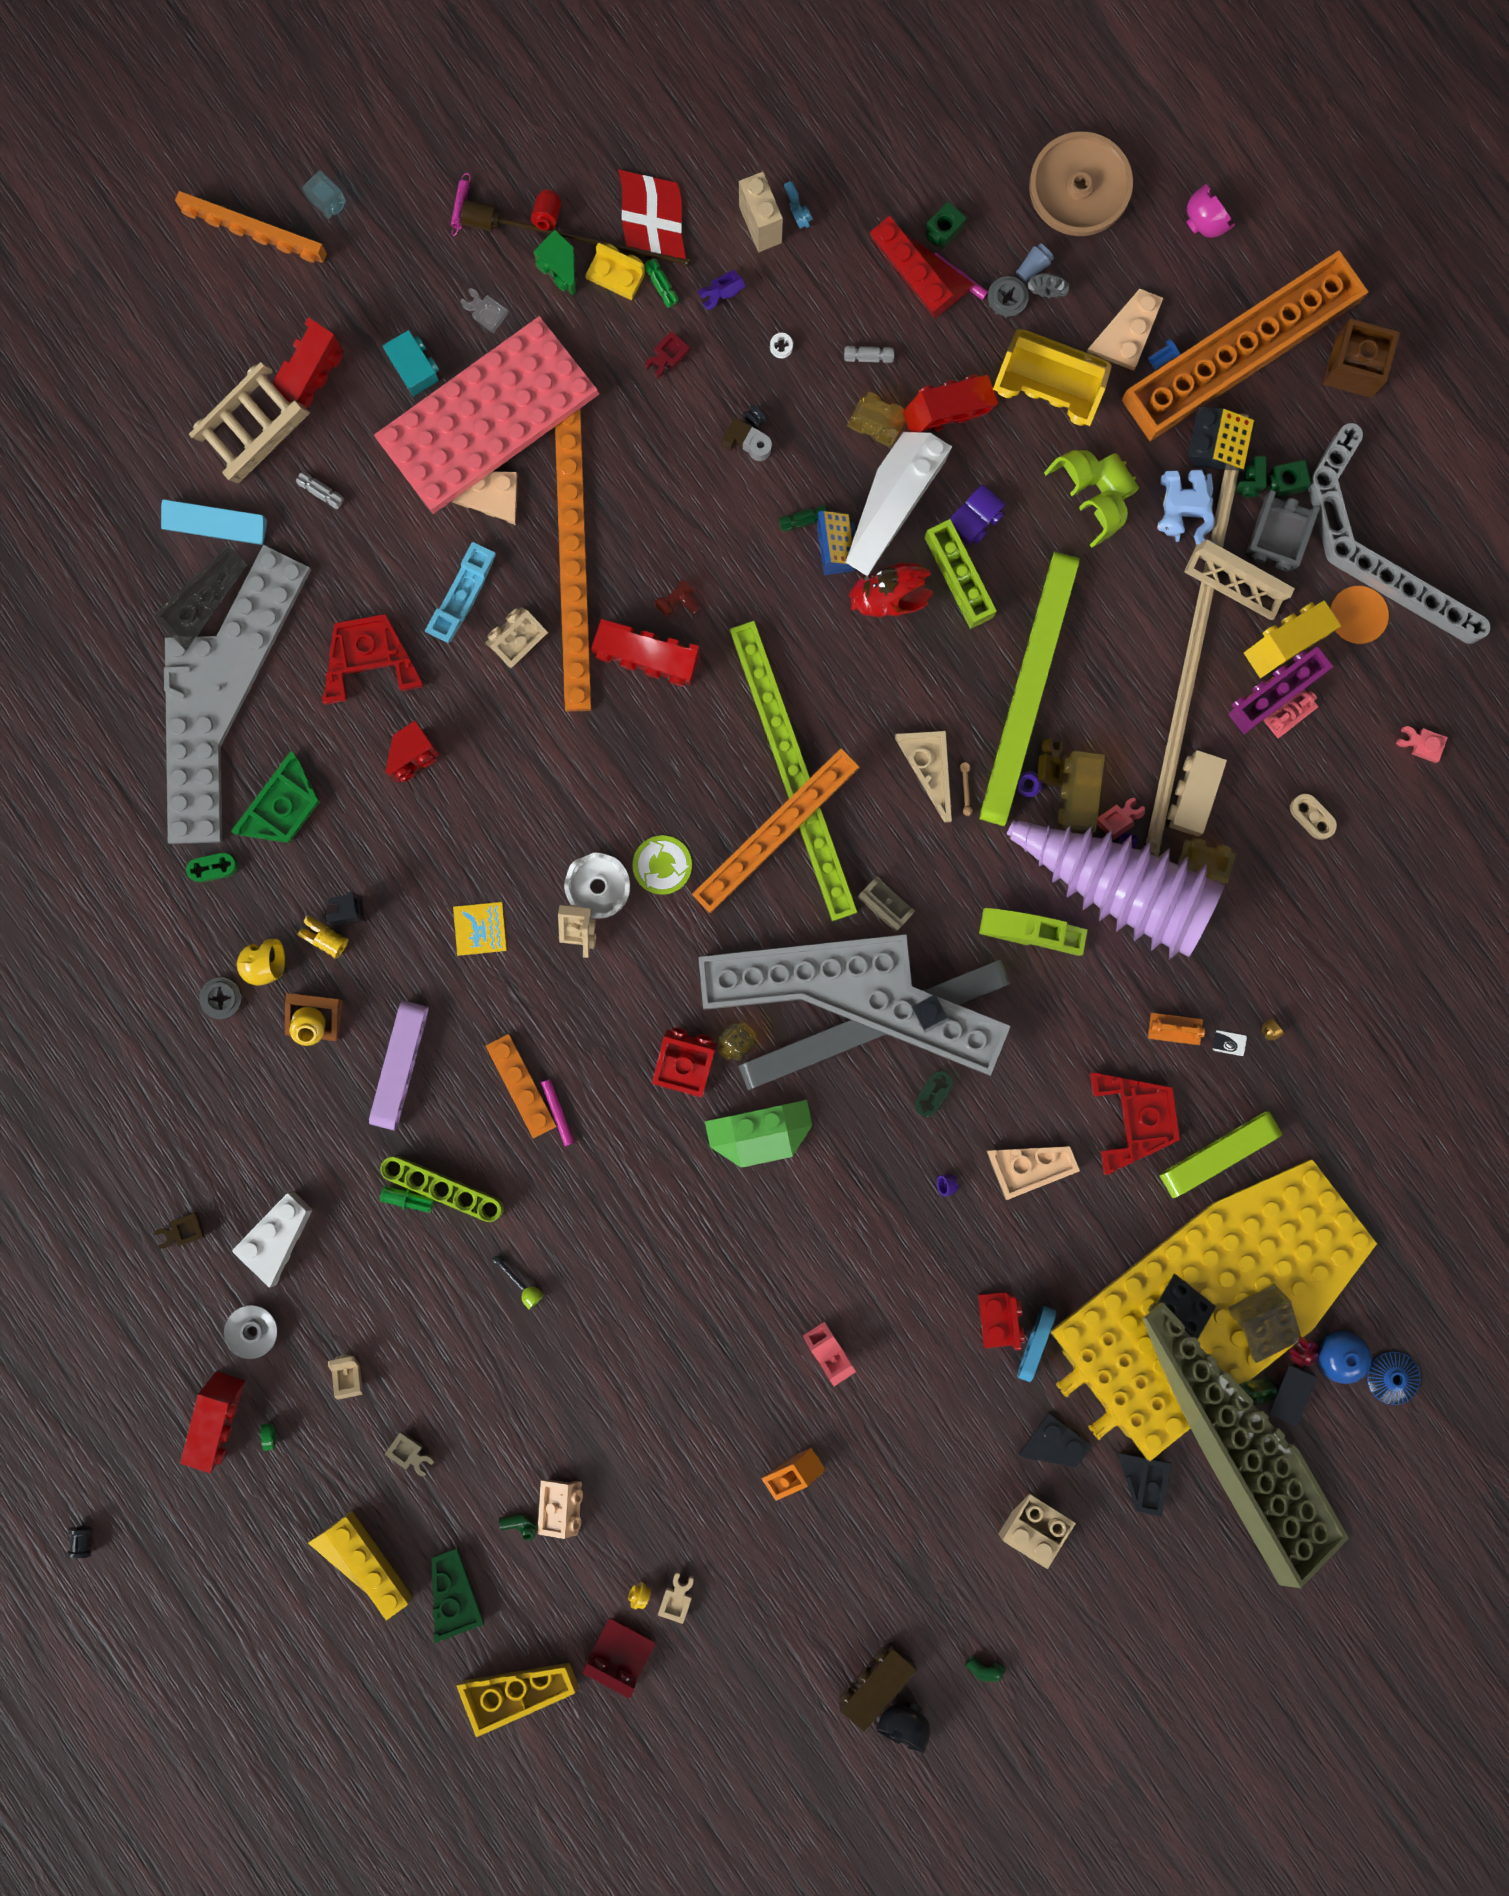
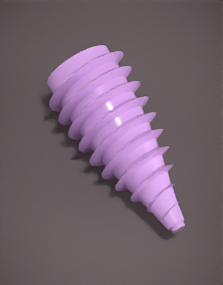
(1127, 883)

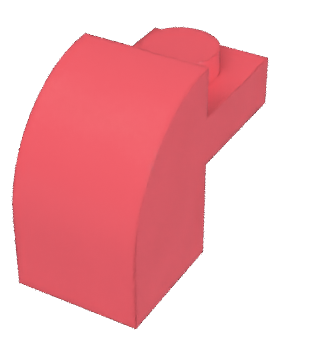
(829, 1354)

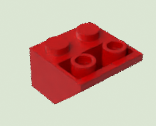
(409, 752)

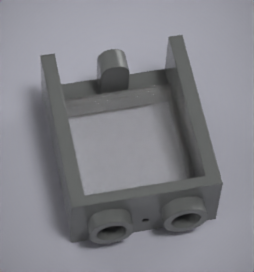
(1281, 532)

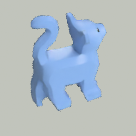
(1187, 502)

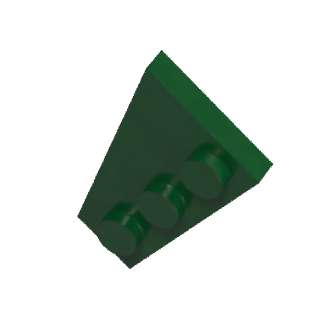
(453, 1597)

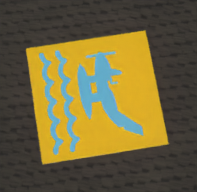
(479, 928)

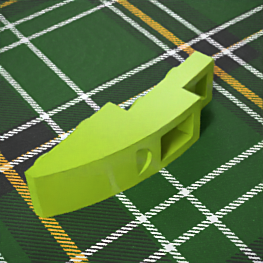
(1033, 930)

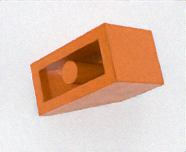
(794, 1474)

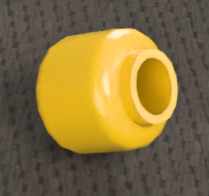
(307, 1026)

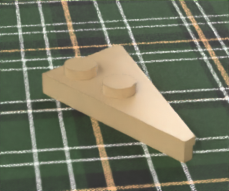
(928, 759)

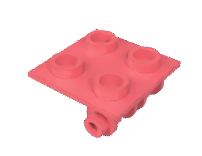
(1291, 712)

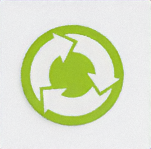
(662, 864)

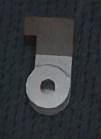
(748, 439)

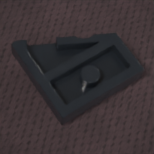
(1055, 1444)

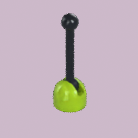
(530, 1295)

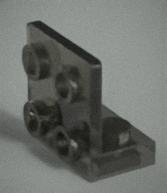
(1267, 1322)

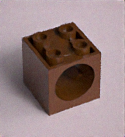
(1361, 358)

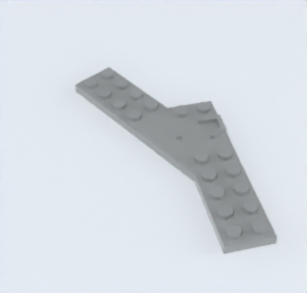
(858, 981)

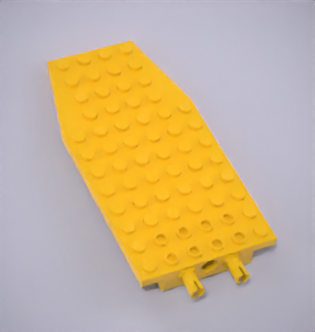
(1276, 1232)

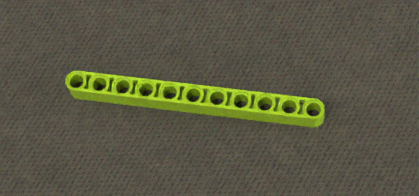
(1029, 688)

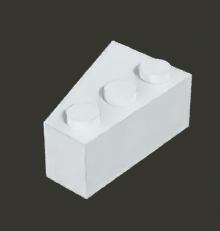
(273, 1238)

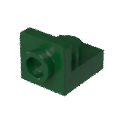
(1257, 475)

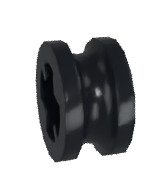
(754, 417)

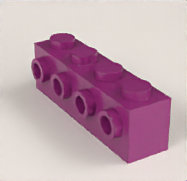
(1280, 690)

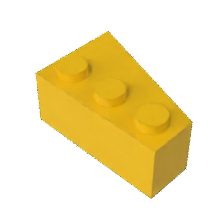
(1292, 638)

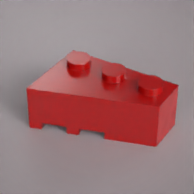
(309, 364)

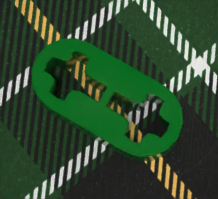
(211, 861)

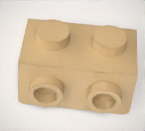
(577, 927)

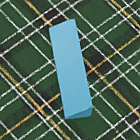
(213, 522)

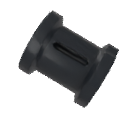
(79, 1542)

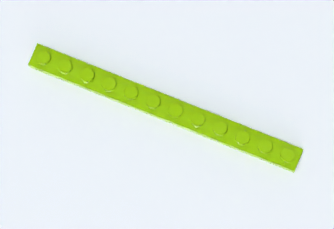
(792, 768)

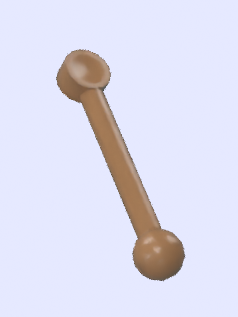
(964, 768)

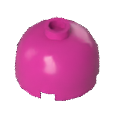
(1207, 214)

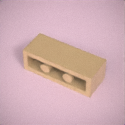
(1196, 793)

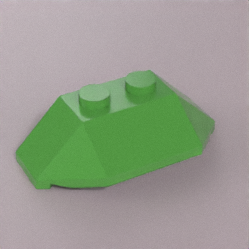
(760, 1134)

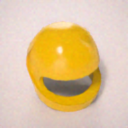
(255, 966)

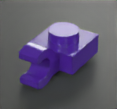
(723, 286)

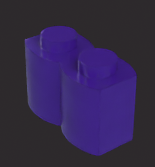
(977, 515)

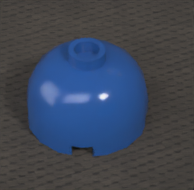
(1344, 1357)

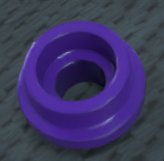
(1023, 790)

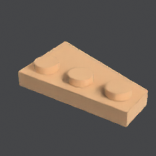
(1128, 331)
(493, 496)

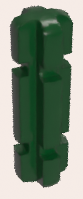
(800, 519)

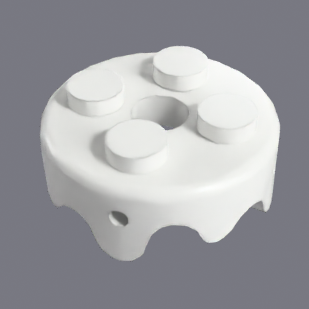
(592, 867)

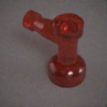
(681, 593)

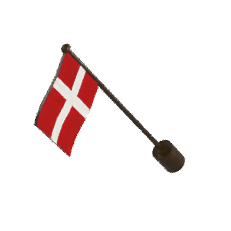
(648, 218)

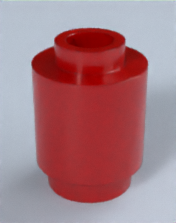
(546, 210)

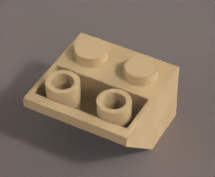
(1036, 1530)

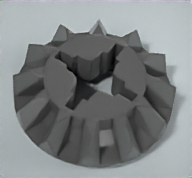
(1048, 285)
(1004, 286)
(211, 990)

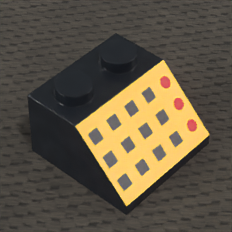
(1220, 439)

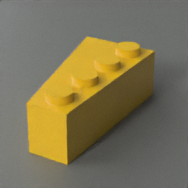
(509, 1696)

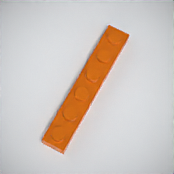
(259, 231)

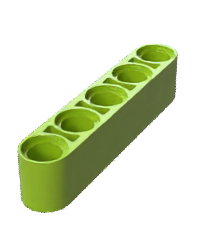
(1220, 1154)
(429, 1190)

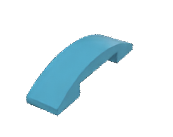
(462, 593)

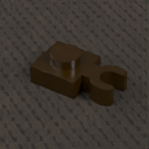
(1050, 766)
(183, 1231)

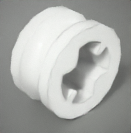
(788, 349)

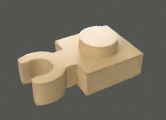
(676, 1602)

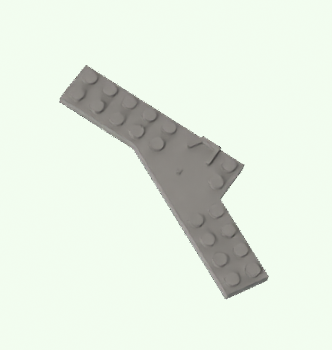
(209, 688)

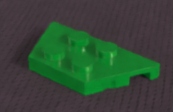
(280, 805)

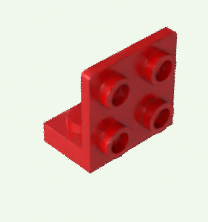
(1000, 1320)

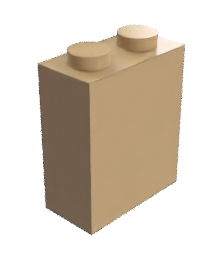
(760, 211)

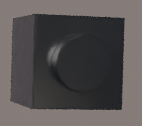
(930, 1013)

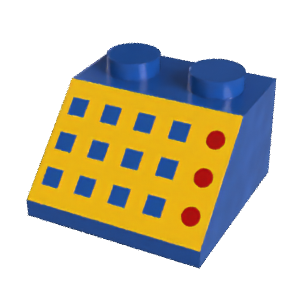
(835, 541)

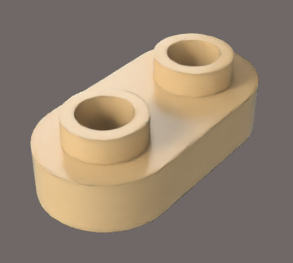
(1314, 814)

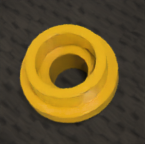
(639, 1596)

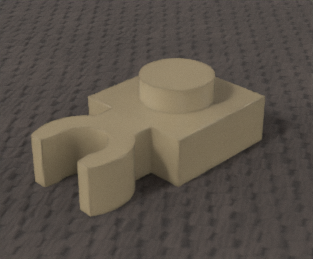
(406, 1452)

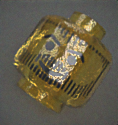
(736, 1041)

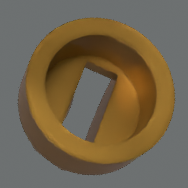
(1272, 1030)

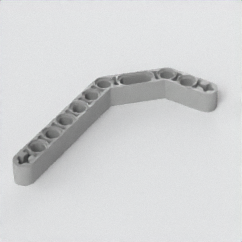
(1375, 562)

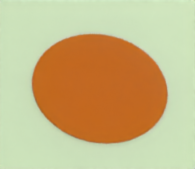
(1360, 613)

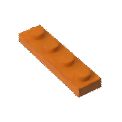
(521, 1086)

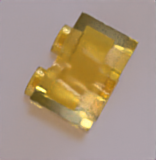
(877, 419)
(1218, 860)

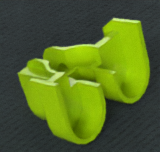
(1112, 480)

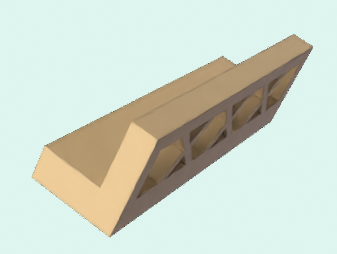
(1242, 570)

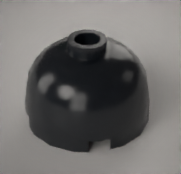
(905, 1726)

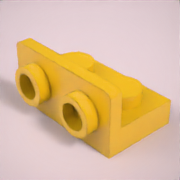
(616, 271)

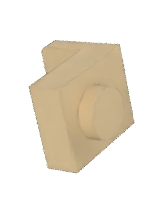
(346, 1376)

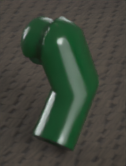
(520, 1523)
(984, 1673)

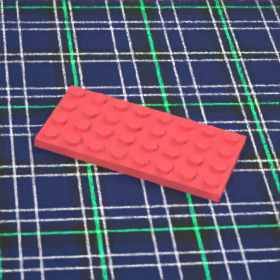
(486, 414)

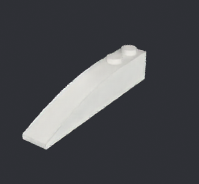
(894, 494)

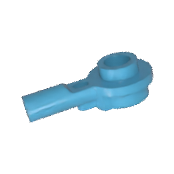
(800, 213)

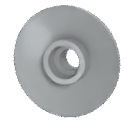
(238, 1336)

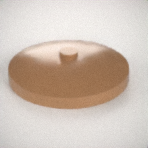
(1081, 183)

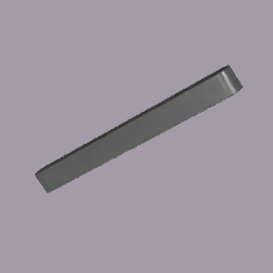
(853, 1033)

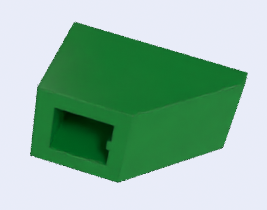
(557, 259)

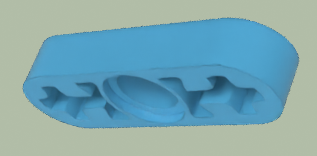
(1036, 1343)

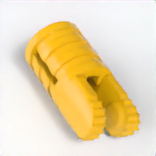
(326, 939)

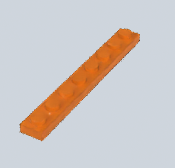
(775, 830)

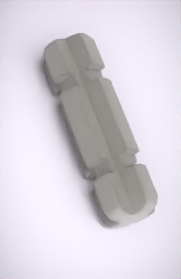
(869, 354)
(320, 490)

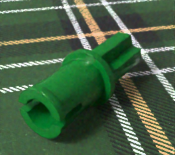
(406, 1199)

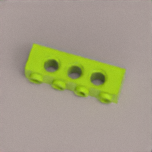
(960, 574)

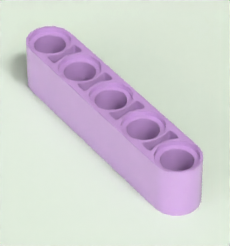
(398, 1065)

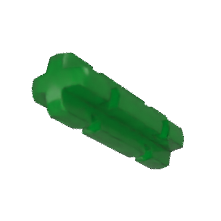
(661, 283)

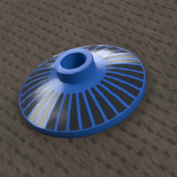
(1381, 1378)

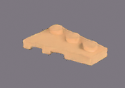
(1031, 1168)

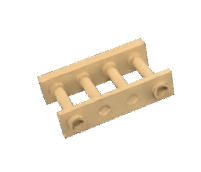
(273, 431)

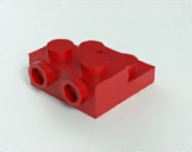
(684, 1062)

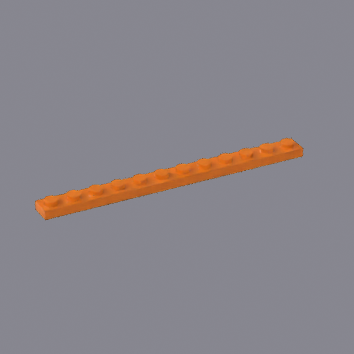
(573, 564)

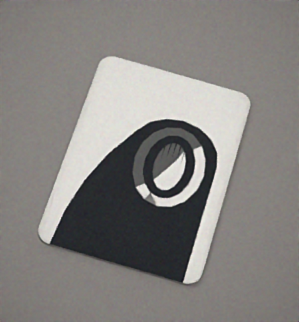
(1229, 1043)

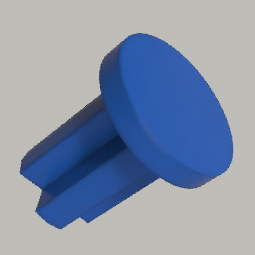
(1164, 355)

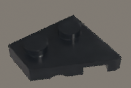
(1146, 1482)

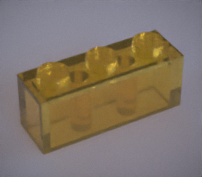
(1081, 791)

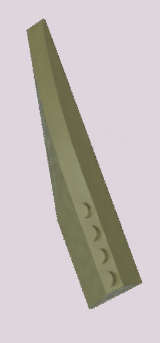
(1250, 1457)

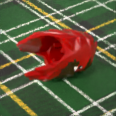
(891, 591)

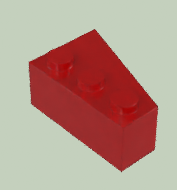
(950, 403)
(212, 1422)

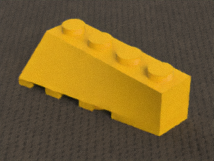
(359, 1558)

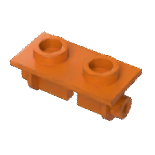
(1176, 1029)

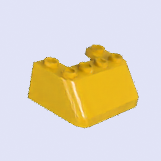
(1055, 374)

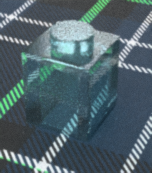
(324, 194)

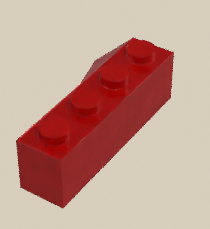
(926, 274)
(646, 652)

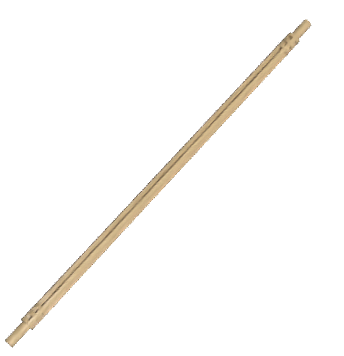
(1189, 670)

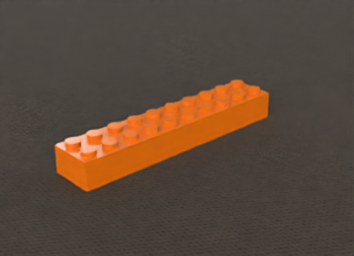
(1244, 345)

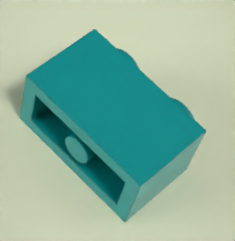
(410, 362)

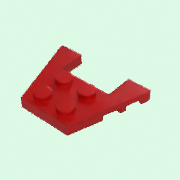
(366, 646)
(1147, 1117)

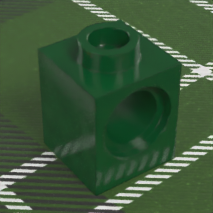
(946, 215)
(1296, 471)

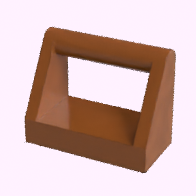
(318, 1002)

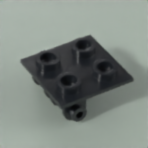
(1186, 1305)

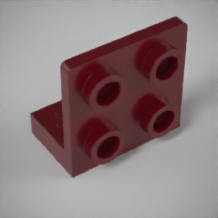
(618, 1657)

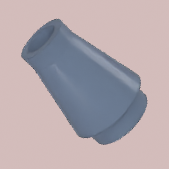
(1035, 262)

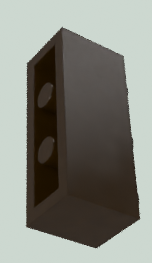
(876, 1686)

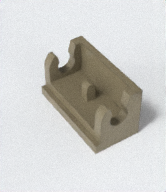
(886, 904)

